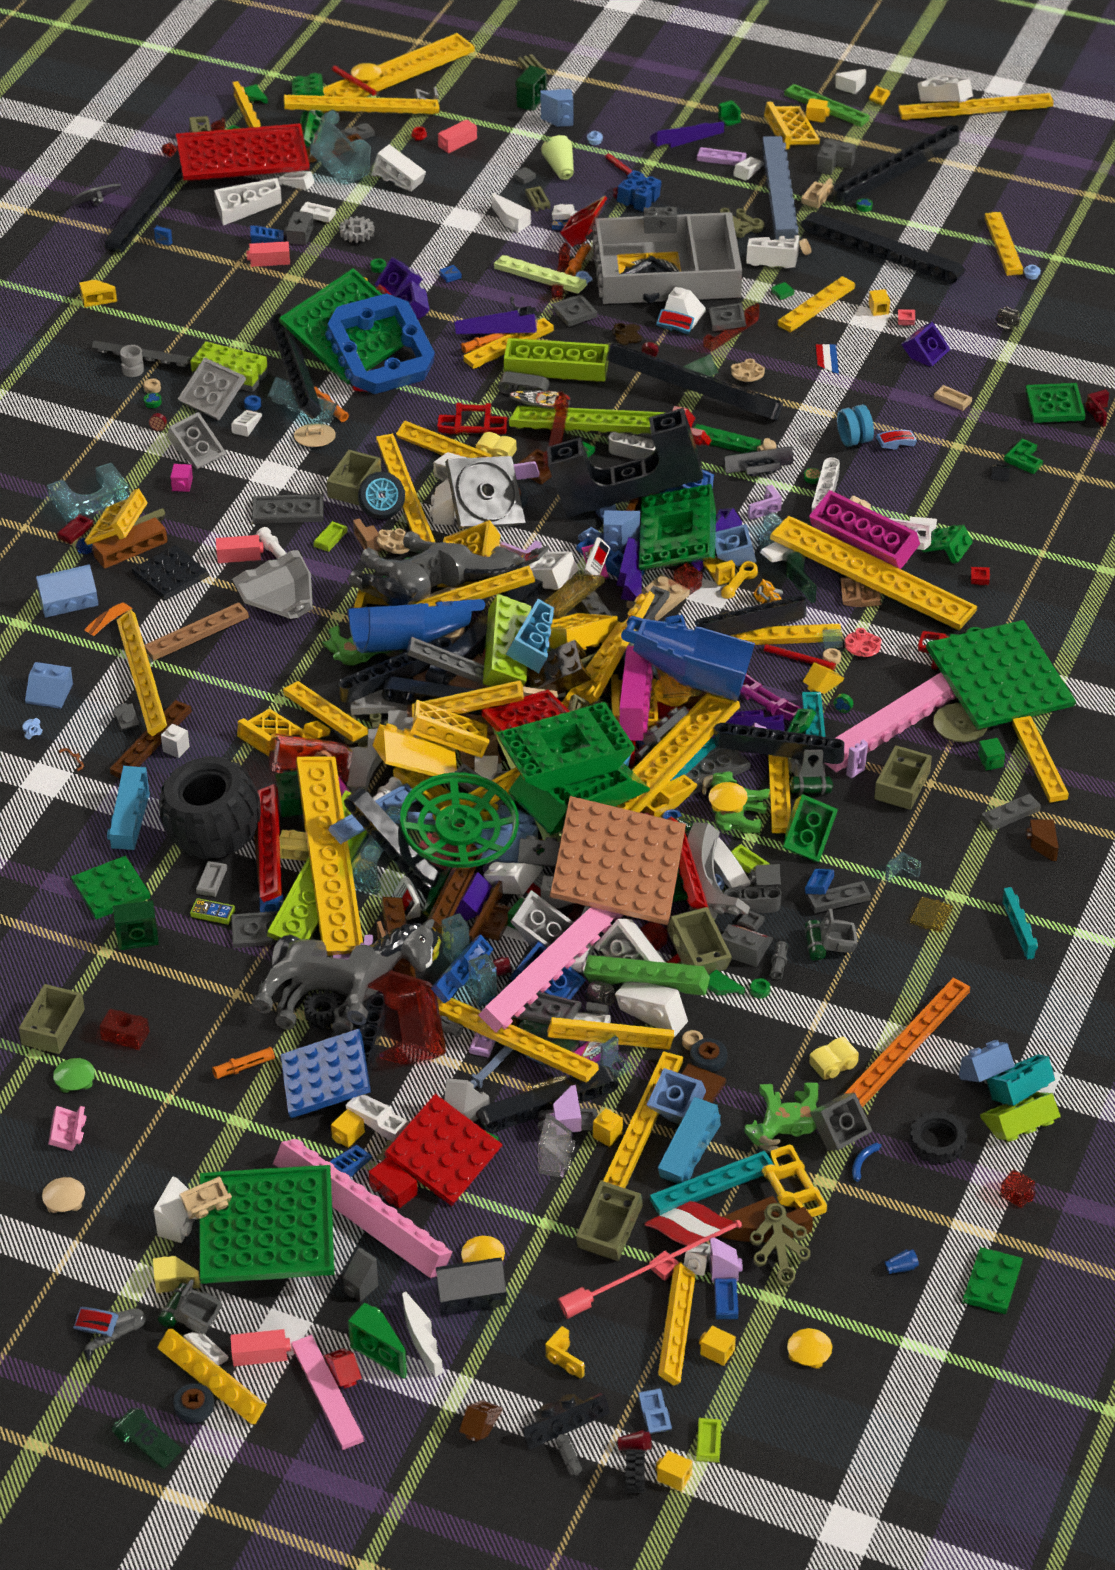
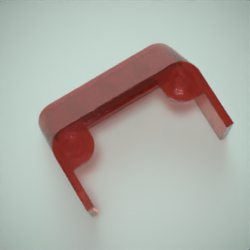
(286, 748)
(417, 1017)

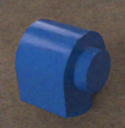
(271, 905)

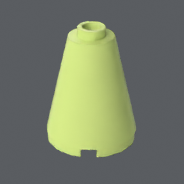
(559, 156)

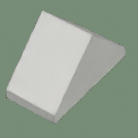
(851, 81)

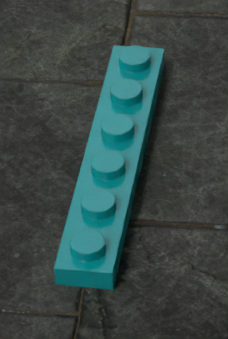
(710, 1183)

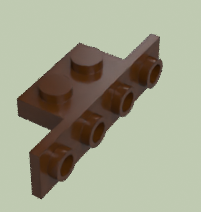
(493, 917)

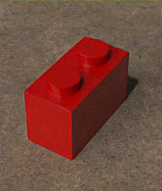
(392, 1183)

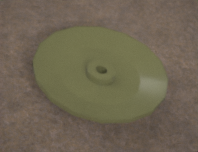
(954, 724)

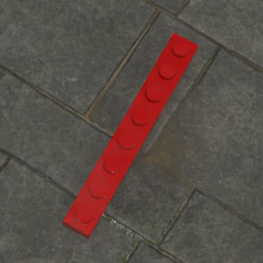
(269, 844)

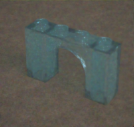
(72, 504)
(482, 970)

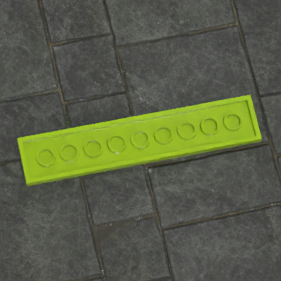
(584, 419)
(299, 910)

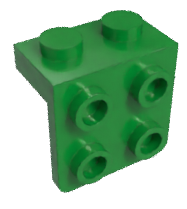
(952, 539)

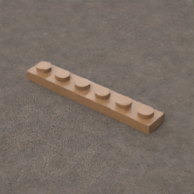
(196, 631)

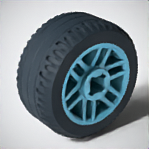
(381, 507)

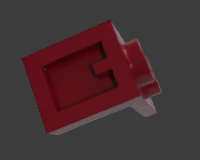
(1095, 404)

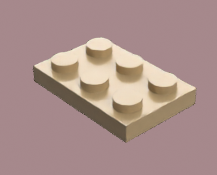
(677, 594)

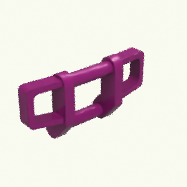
(774, 706)

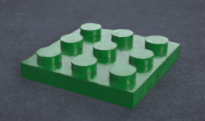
(1055, 402)
(110, 886)

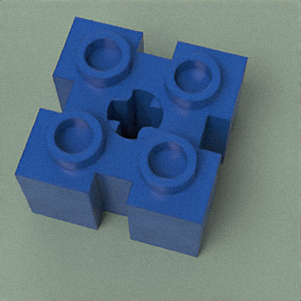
(639, 190)

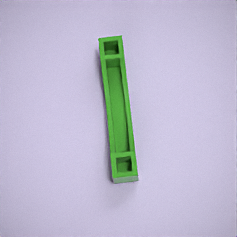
(682, 977)

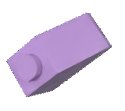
(567, 1110)
(723, 1261)

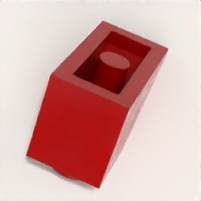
(343, 1367)

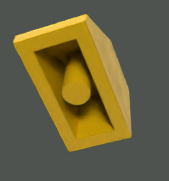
(97, 293)
(821, 679)

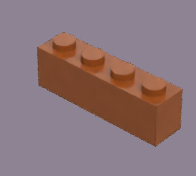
(139, 540)

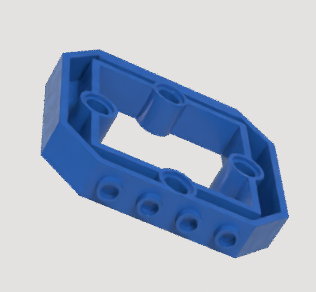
(394, 372)

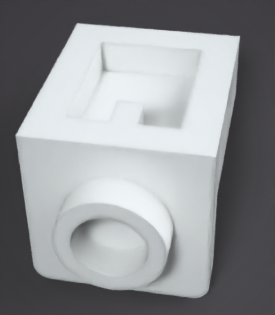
(697, 1258)

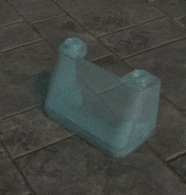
(340, 156)
(365, 861)

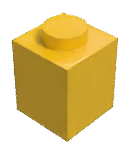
(817, 110)
(879, 302)
(607, 1127)
(347, 1128)
(717, 1345)
(674, 1470)

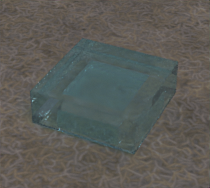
(832, 638)

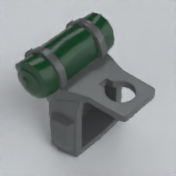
(809, 775)
(829, 936)
(191, 1308)

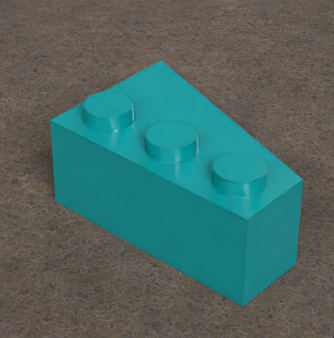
(1022, 1080)

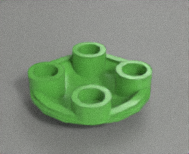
(74, 1074)

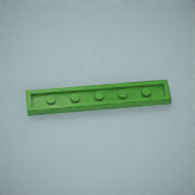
(836, 109)

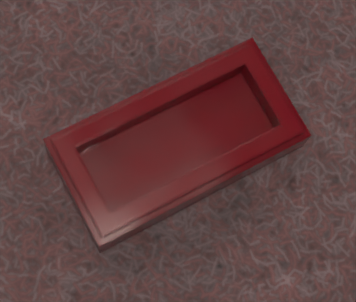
(75, 529)

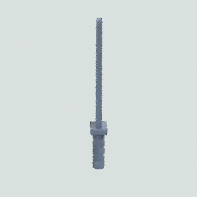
(477, 1080)

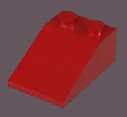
(581, 223)

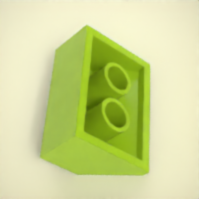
(1010, 1121)

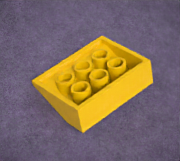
(479, 540)
(584, 628)
(413, 752)

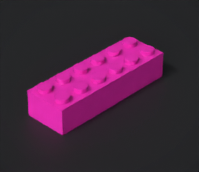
(864, 529)
(635, 695)

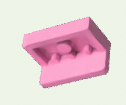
(66, 1128)

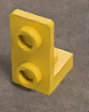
(720, 571)
(557, 1354)

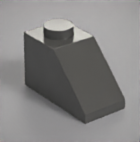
(361, 1275)

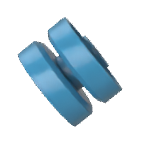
(855, 425)

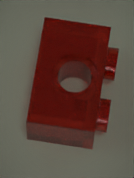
(124, 1029)

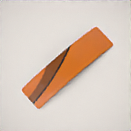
(102, 620)

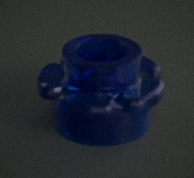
(82, 547)

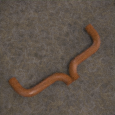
(74, 755)

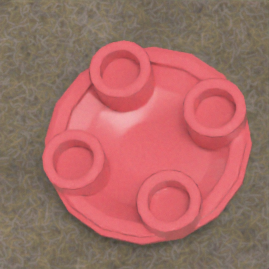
(862, 643)

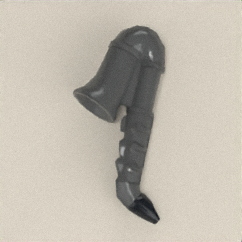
(127, 1321)

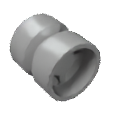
(132, 360)

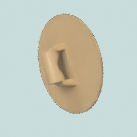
(314, 435)

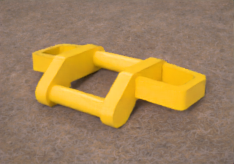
(776, 1172)

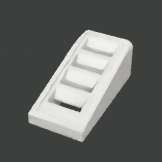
(747, 168)
(301, 180)
(245, 423)

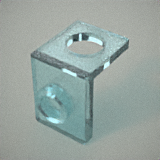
(901, 862)
(609, 1056)

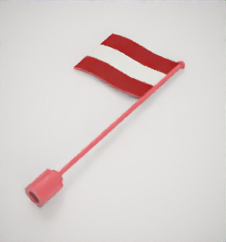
(687, 1224)

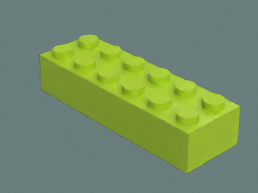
(557, 359)
(503, 625)

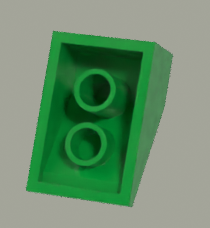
(809, 827)
(375, 1339)

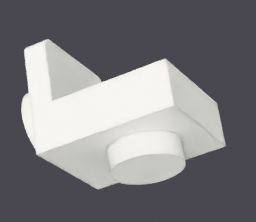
(563, 211)

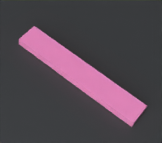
(327, 1392)

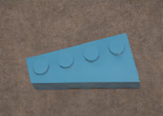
(533, 637)
(129, 808)
(690, 1141)

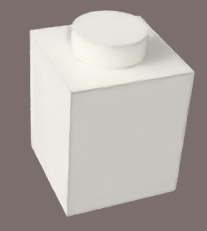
(175, 740)

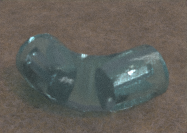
(770, 522)

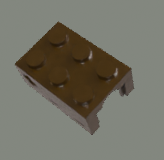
(561, 669)

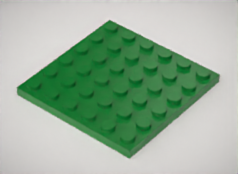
(311, 318)
(1000, 674)
(272, 1228)

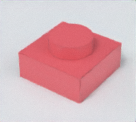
(906, 317)
(666, 1268)

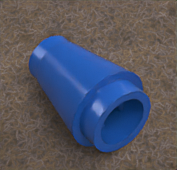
(902, 1262)

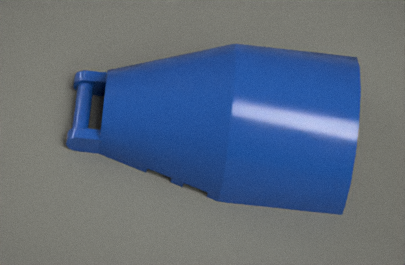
(393, 626)
(692, 657)

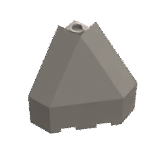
(278, 586)

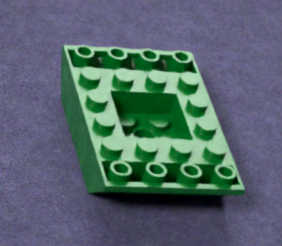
(677, 528)
(567, 747)
(551, 805)

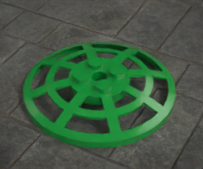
(458, 814)

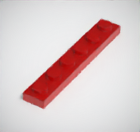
(690, 876)

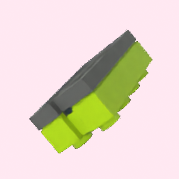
(245, 363)

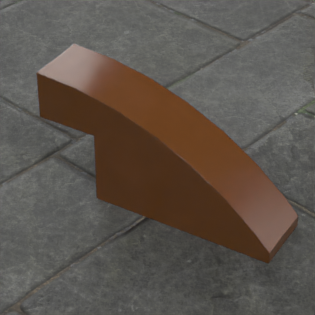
(753, 1216)

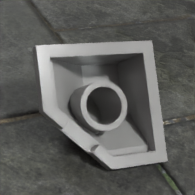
(465, 1098)

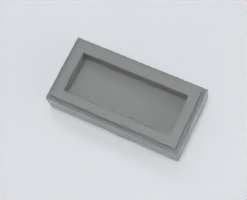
(211, 879)

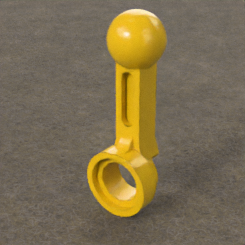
(729, 590)

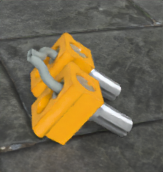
(767, 593)

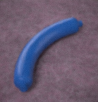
(856, 1168)

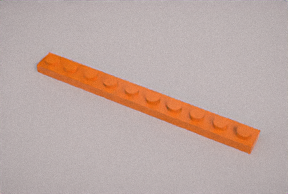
(909, 1040)

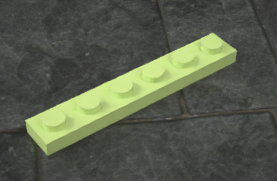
(540, 274)

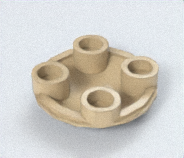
(747, 371)
(392, 541)
(63, 1195)

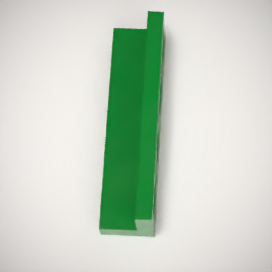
(307, 123)

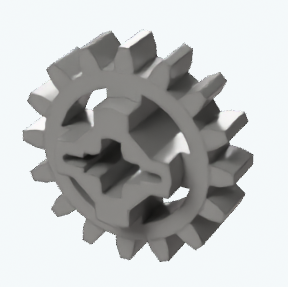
(356, 229)

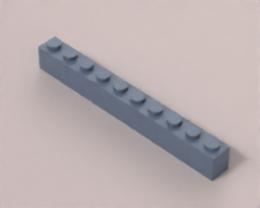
(779, 188)

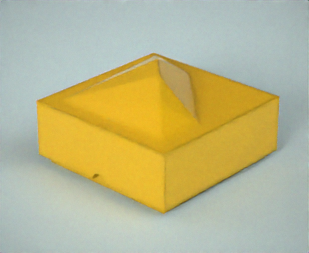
(879, 95)
(317, 729)

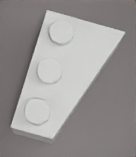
(945, 89)
(398, 169)
(773, 252)
(653, 1005)

